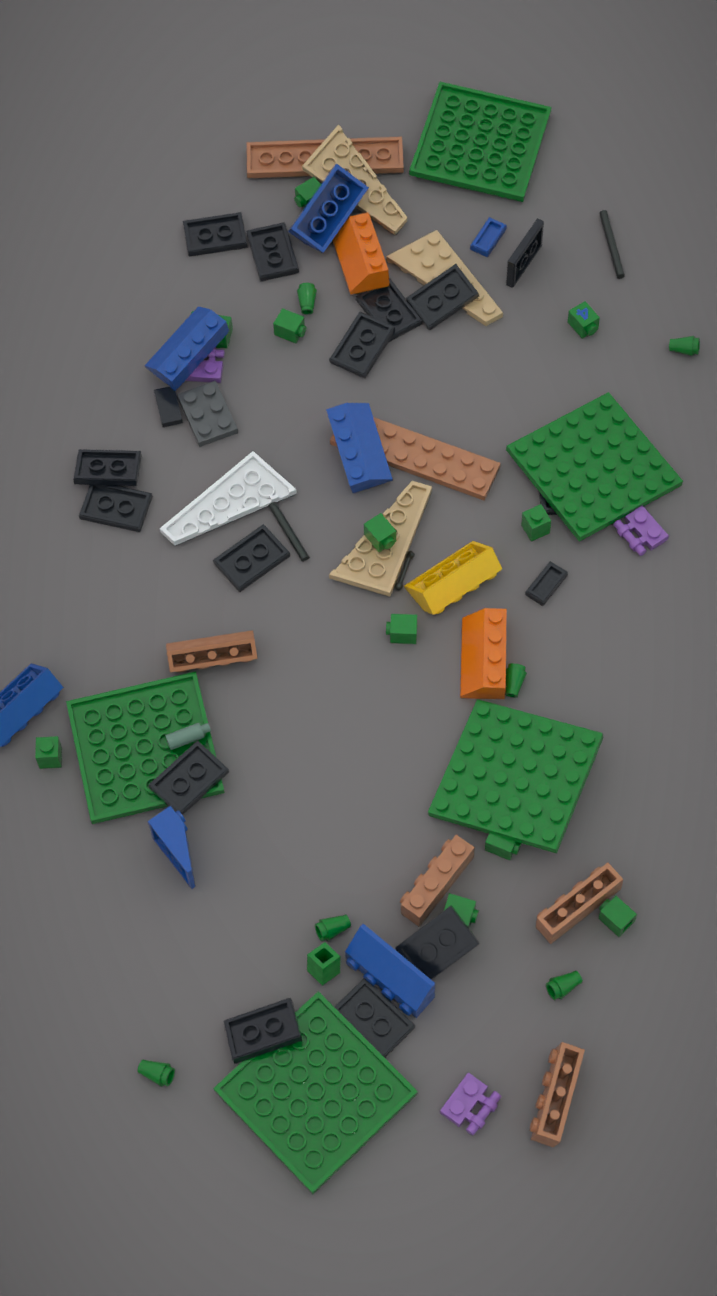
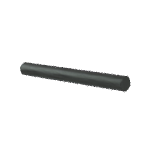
(612, 244)
(288, 531)

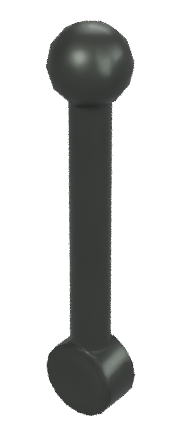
(398, 586)

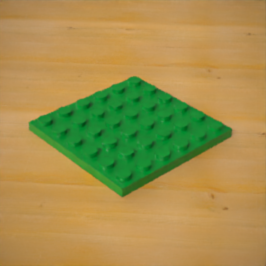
(480, 141)
(594, 466)
(125, 744)
(516, 775)
(317, 1096)

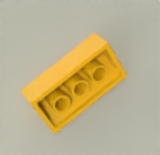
(454, 577)

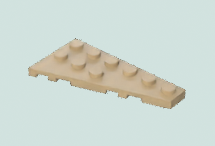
(376, 200)
(431, 257)
(380, 570)

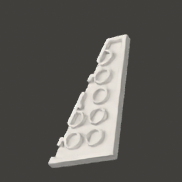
(236, 494)

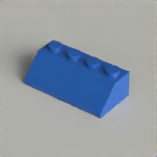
(328, 208)
(188, 347)
(359, 445)
(25, 698)
(390, 972)

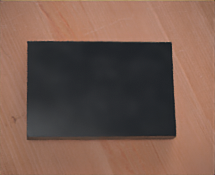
(215, 234)
(272, 251)
(524, 253)
(442, 296)
(390, 307)
(362, 344)
(107, 467)
(116, 506)
(251, 558)
(188, 778)
(438, 943)
(375, 1017)
(262, 1030)

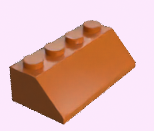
(361, 255)
(484, 654)

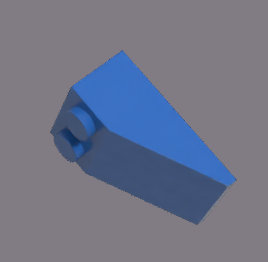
(171, 837)

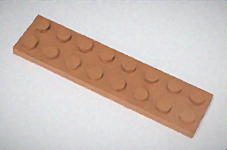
(287, 157)
(435, 460)

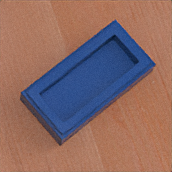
(488, 237)

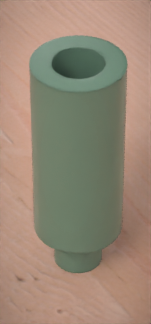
(187, 735)

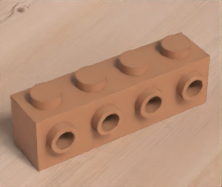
(211, 651)
(437, 880)
(579, 902)
(557, 1094)

